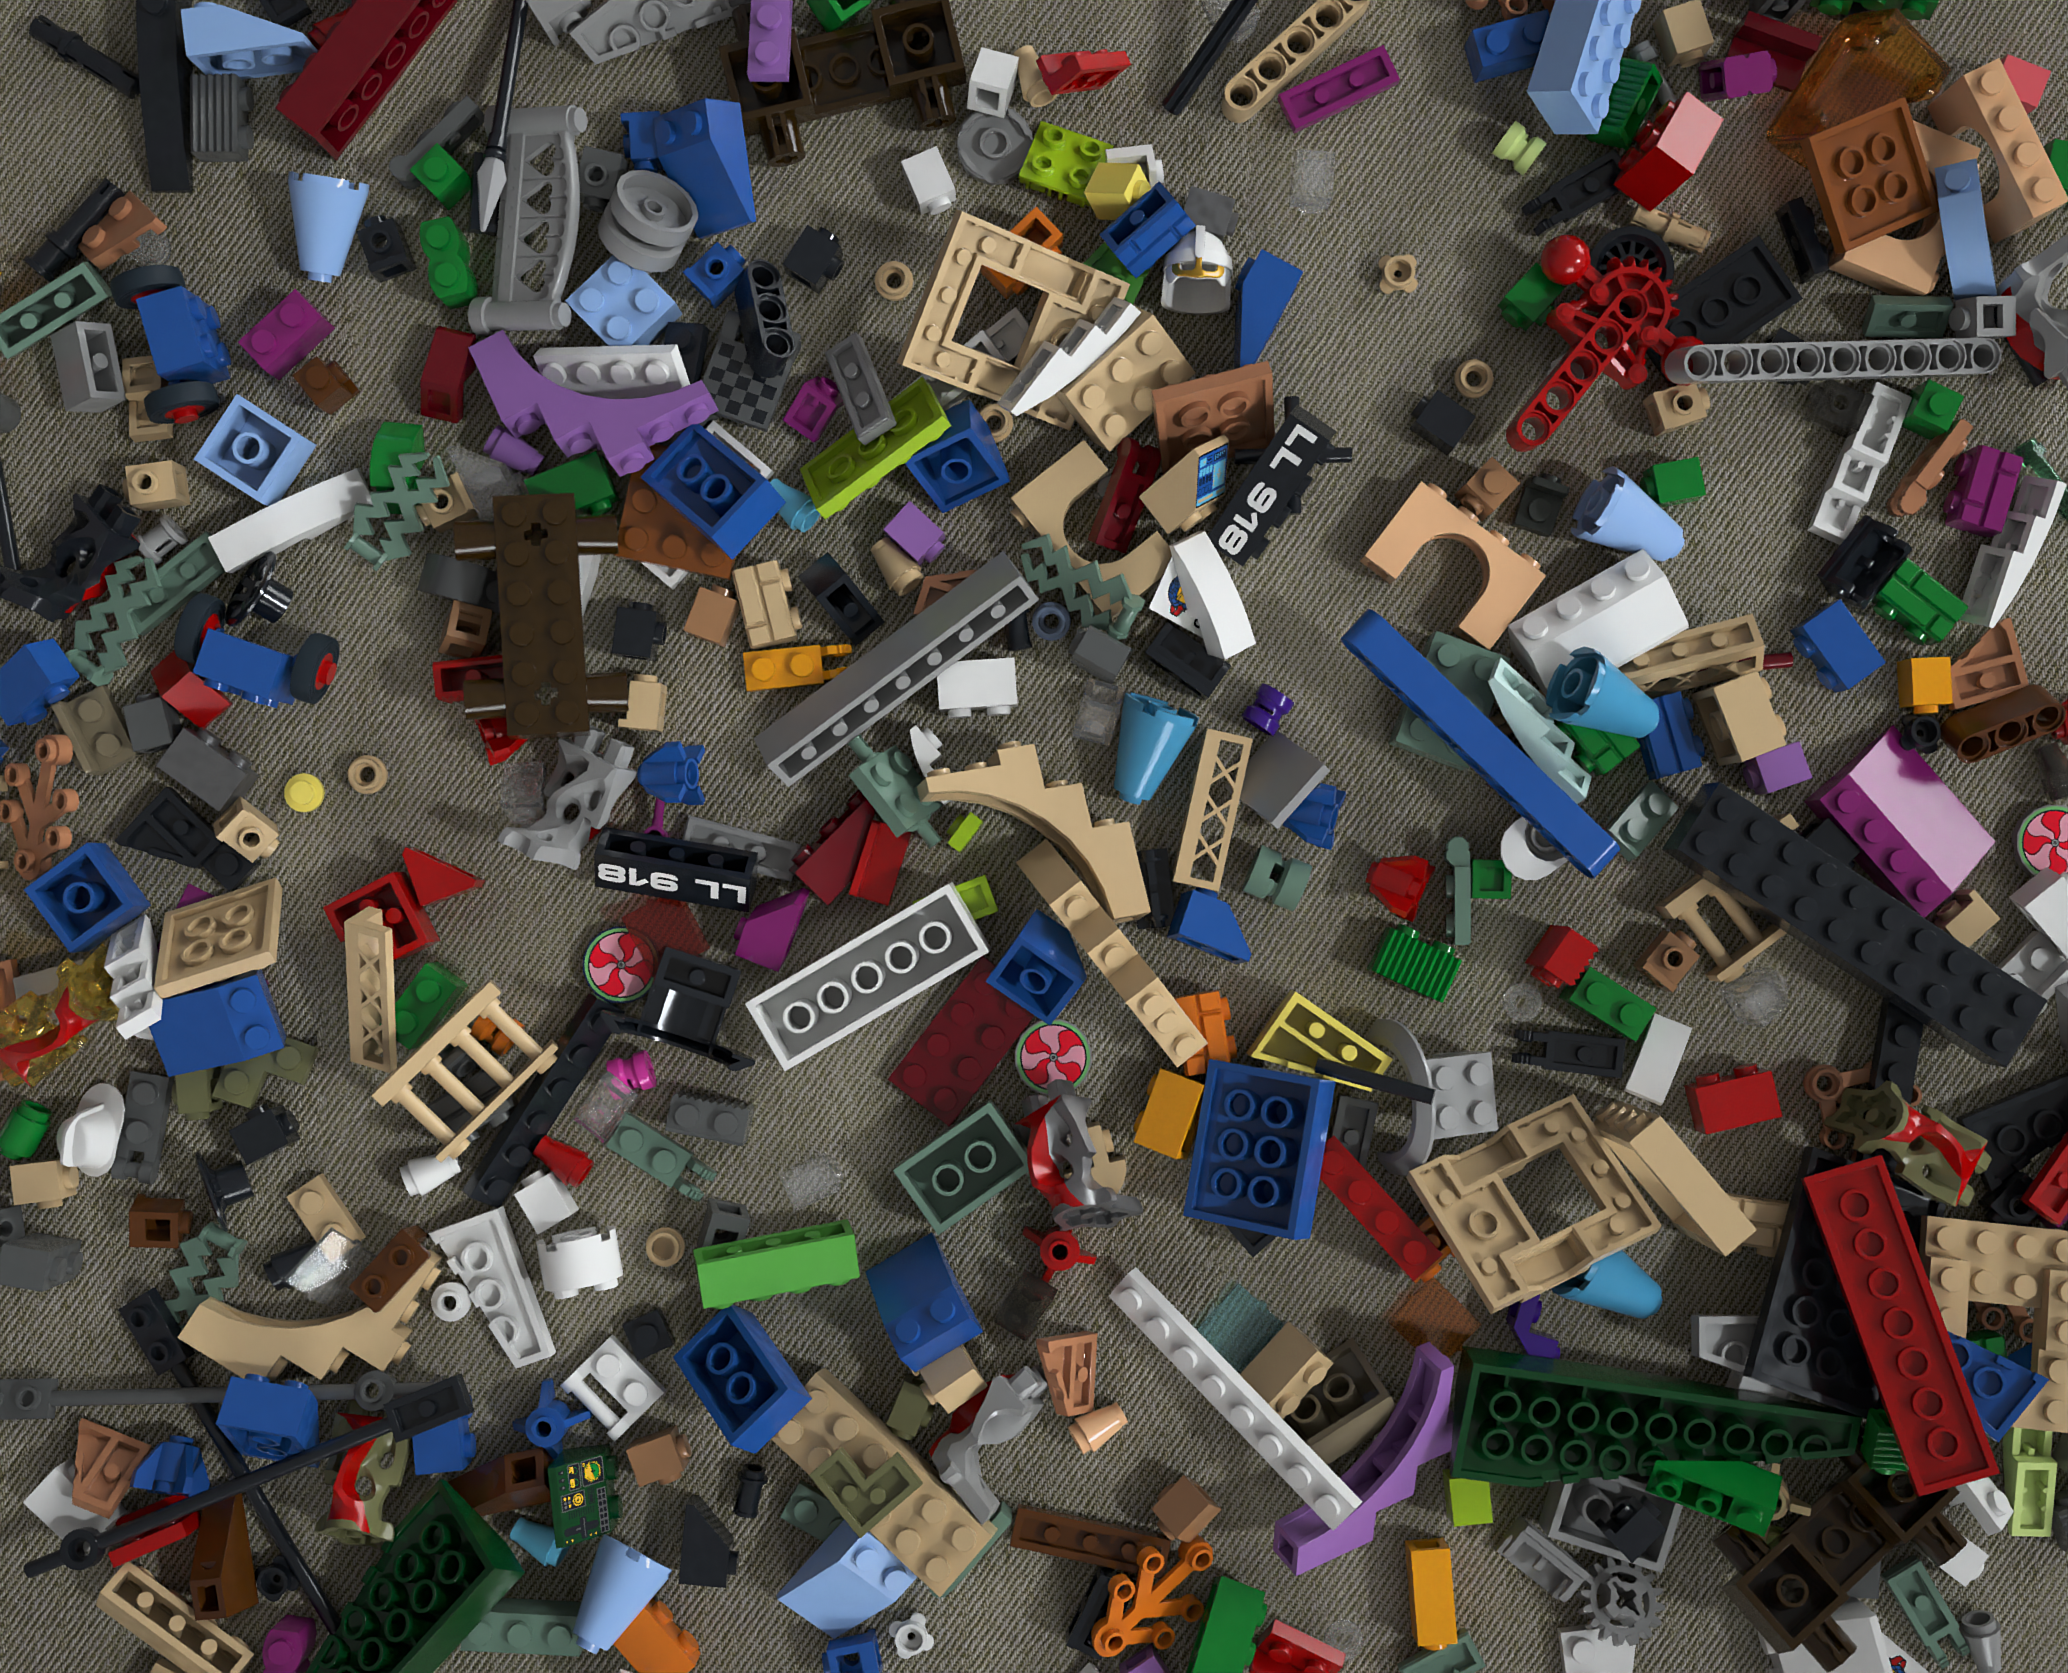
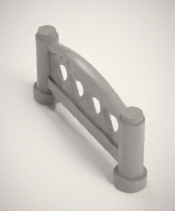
(512, 302)

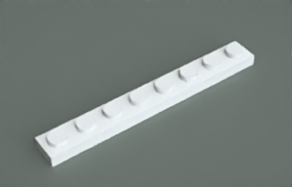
(1235, 1399)

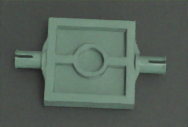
(891, 788)

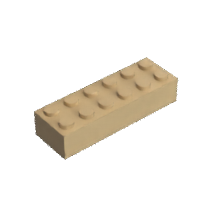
(931, 1527)

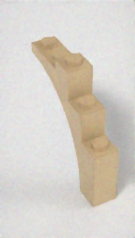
(1098, 850)
(1112, 953)
(318, 1345)

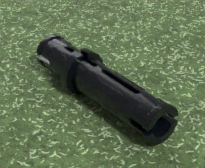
(73, 49)

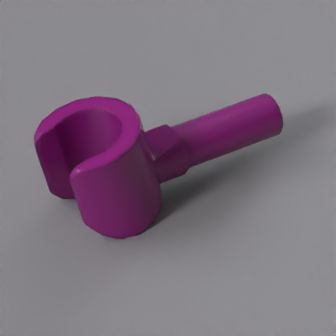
(657, 821)

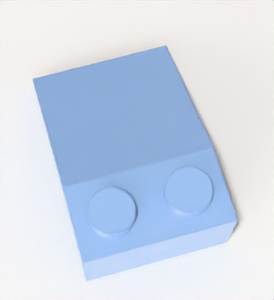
(241, 44)
(846, 1582)

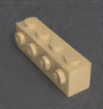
(169, 1624)

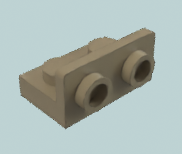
(96, 731)

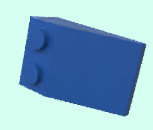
(707, 156)
(1263, 296)
(714, 489)
(218, 1025)
(922, 1303)
(269, 1417)

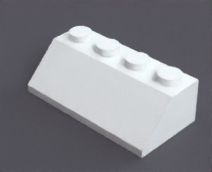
(1614, 612)

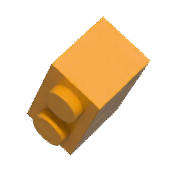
(1170, 1114)

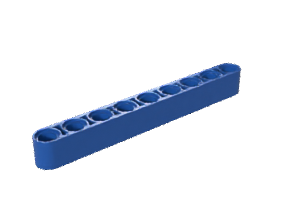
(1480, 743)

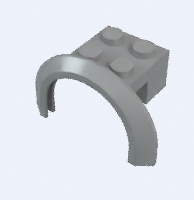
(1462, 1098)

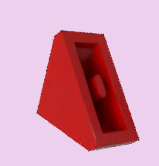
(186, 691)
(437, 879)

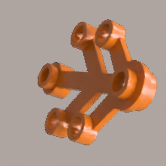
(1117, 1629)

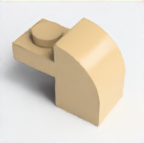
(1104, 1170)

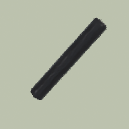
(1207, 55)

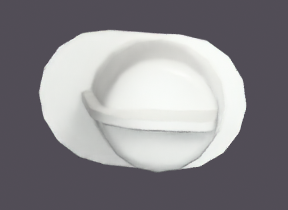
(1528, 852)
(93, 1133)

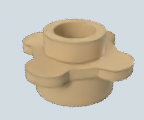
(1403, 264)

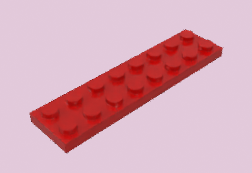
(1900, 1326)

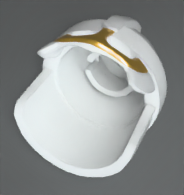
(1197, 275)

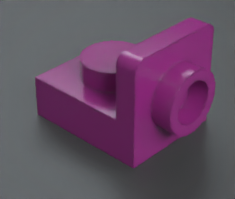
(814, 407)

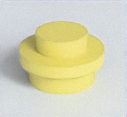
(304, 792)

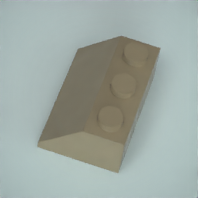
(1344, 1406)

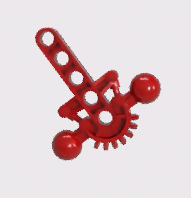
(1567, 262)

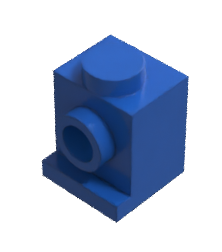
(641, 141)
(716, 287)
(864, 1644)

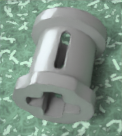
(161, 539)

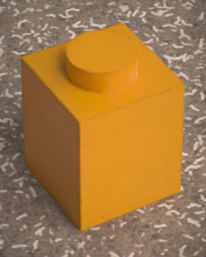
(1924, 684)

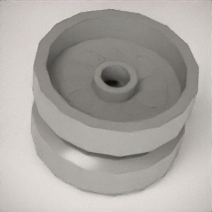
(647, 221)

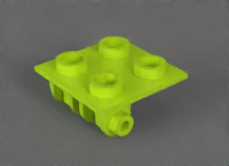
(1062, 162)

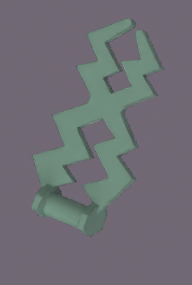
(396, 545)
(1066, 580)
(122, 608)
(193, 1251)

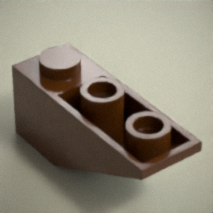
(507, 1482)
(222, 1563)

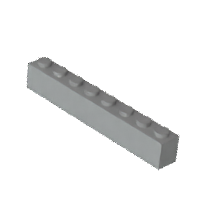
(895, 669)

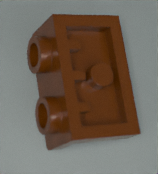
(392, 1268)

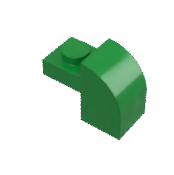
(388, 444)

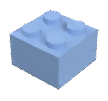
(623, 305)
(255, 451)

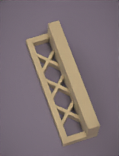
(1708, 646)
(1196, 807)
(370, 990)

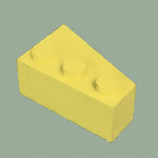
(1303, 1033)

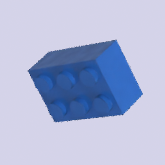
(742, 1378)

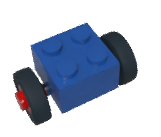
(180, 340)
(240, 665)

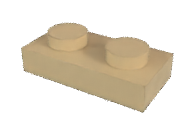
(322, 1209)

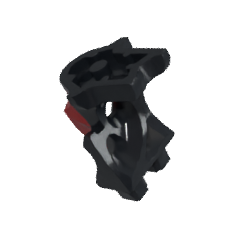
(94, 540)

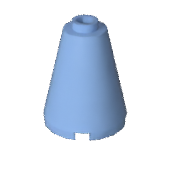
(324, 221)
(1625, 518)
(616, 1593)

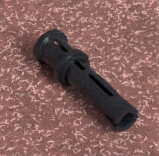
(62, 243)

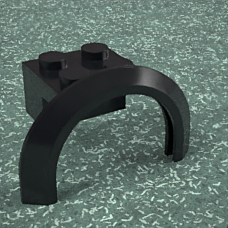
(686, 1007)

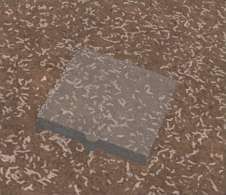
(330, 1269)

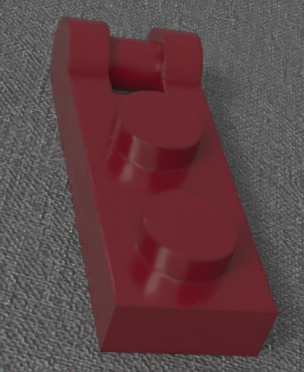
(1121, 501)

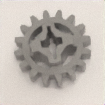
(1631, 1612)

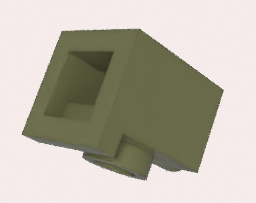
(194, 1093)
(909, 1409)

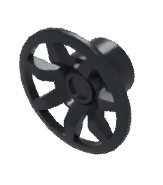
(263, 594)
(228, 1183)

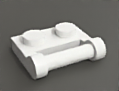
(623, 1378)

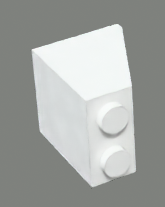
(1863, 1630)

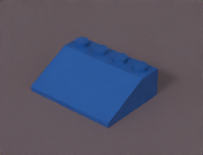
(1259, 1149)

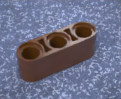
(2002, 723)

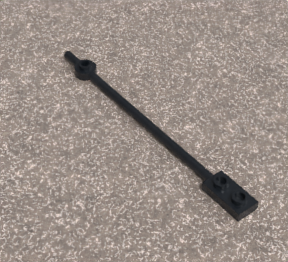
(157, 1336)
(405, 1419)

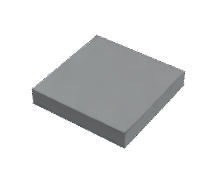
(1279, 779)

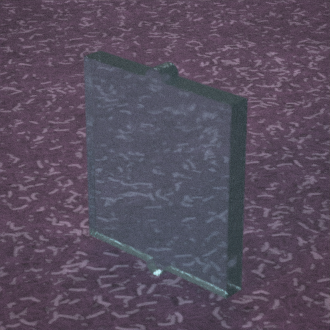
(1240, 1327)

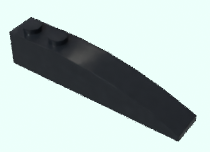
(165, 94)

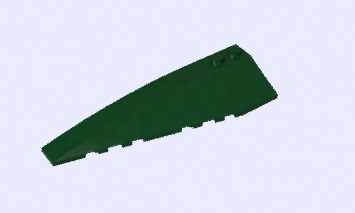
(1571, 1421)
(423, 1591)

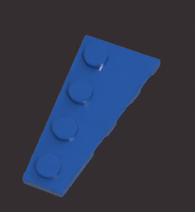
(1996, 1386)

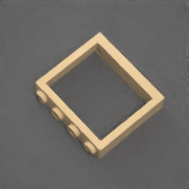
(1673, 1177)

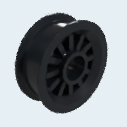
(1631, 238)

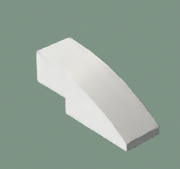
(1211, 596)

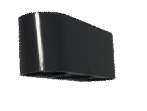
(764, 318)

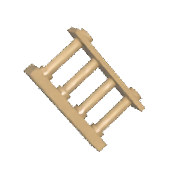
(1683, 906)
(456, 1032)

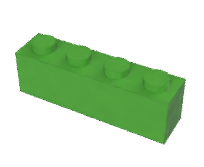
(776, 1264)

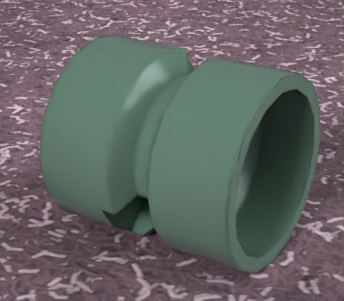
(1289, 884)

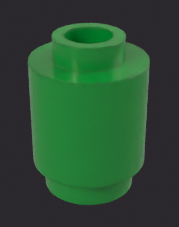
(24, 1130)

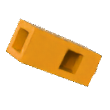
(1431, 1593)

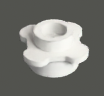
(909, 1647)

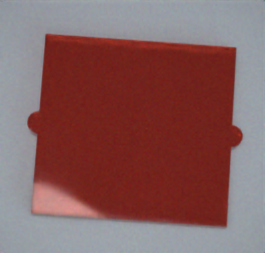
(662, 924)

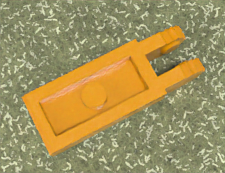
(791, 667)

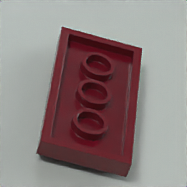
(961, 1045)

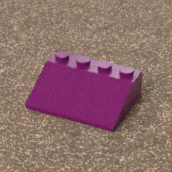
(1904, 821)

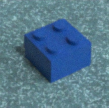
(87, 897)

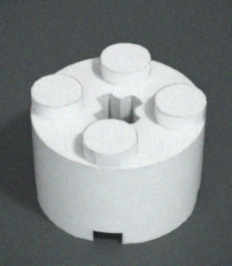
(580, 1261)

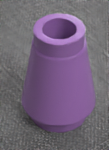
(513, 451)

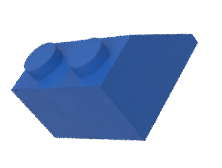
(961, 461)
(1040, 968)

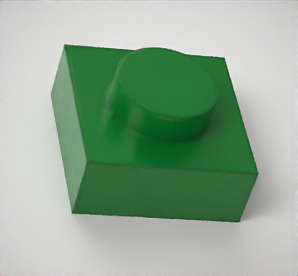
(1490, 879)

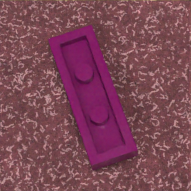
(1338, 89)

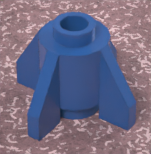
(673, 773)
(1317, 816)
(553, 1412)
(172, 1469)

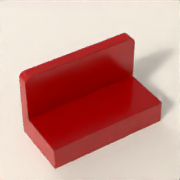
(879, 864)

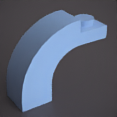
(1965, 230)

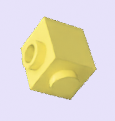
(1115, 188)

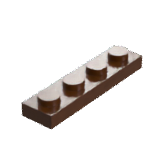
(1084, 1539)

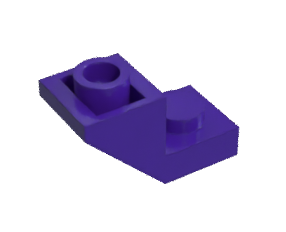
(1531, 1340)

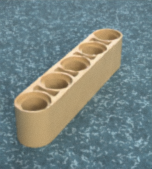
(1284, 61)

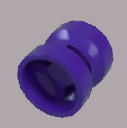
(1272, 702)

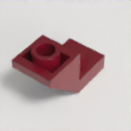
(444, 374)

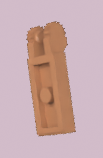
(1927, 470)

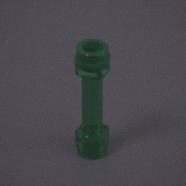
(2033, 455)

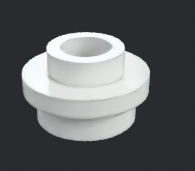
(461, 1296)

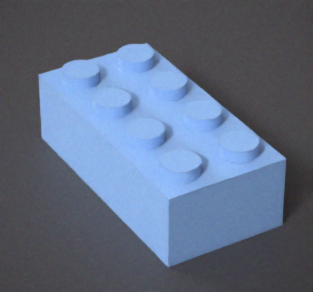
(1580, 62)

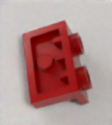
(1081, 70)
(154, 1538)
(1292, 1651)

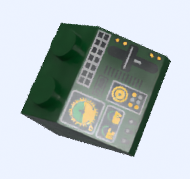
(584, 1494)

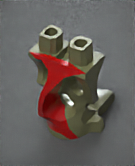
(1893, 1124)
(353, 1517)

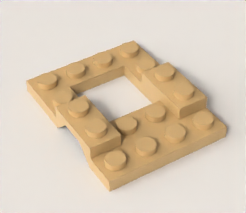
(1069, 294)
(1491, 1232)
(2008, 1268)

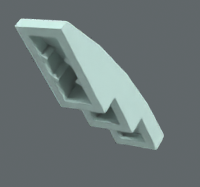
(1534, 728)

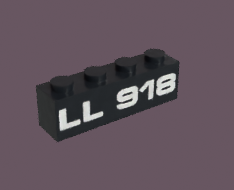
(1270, 486)
(675, 869)

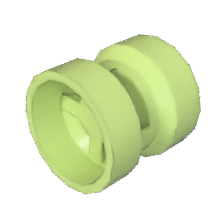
(1519, 148)

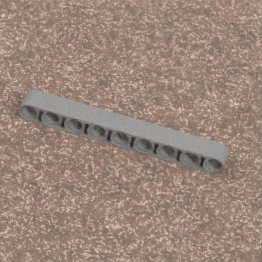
(1817, 362)

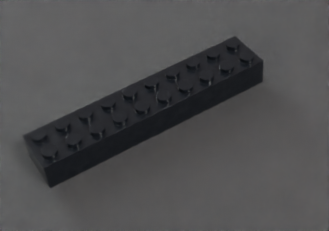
(1854, 924)

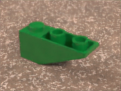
(1720, 1489)

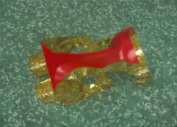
(77, 1002)

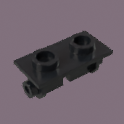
(1157, 882)

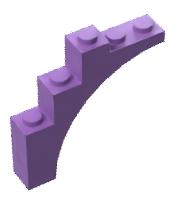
(578, 420)
(1385, 1471)

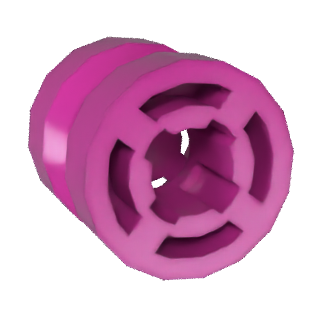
(635, 1071)

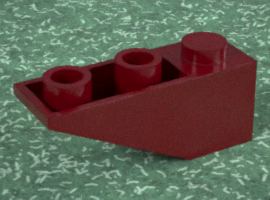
(835, 856)

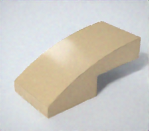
(139, 380)

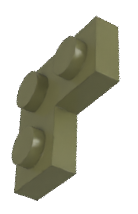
(243, 1081)
(863, 1499)

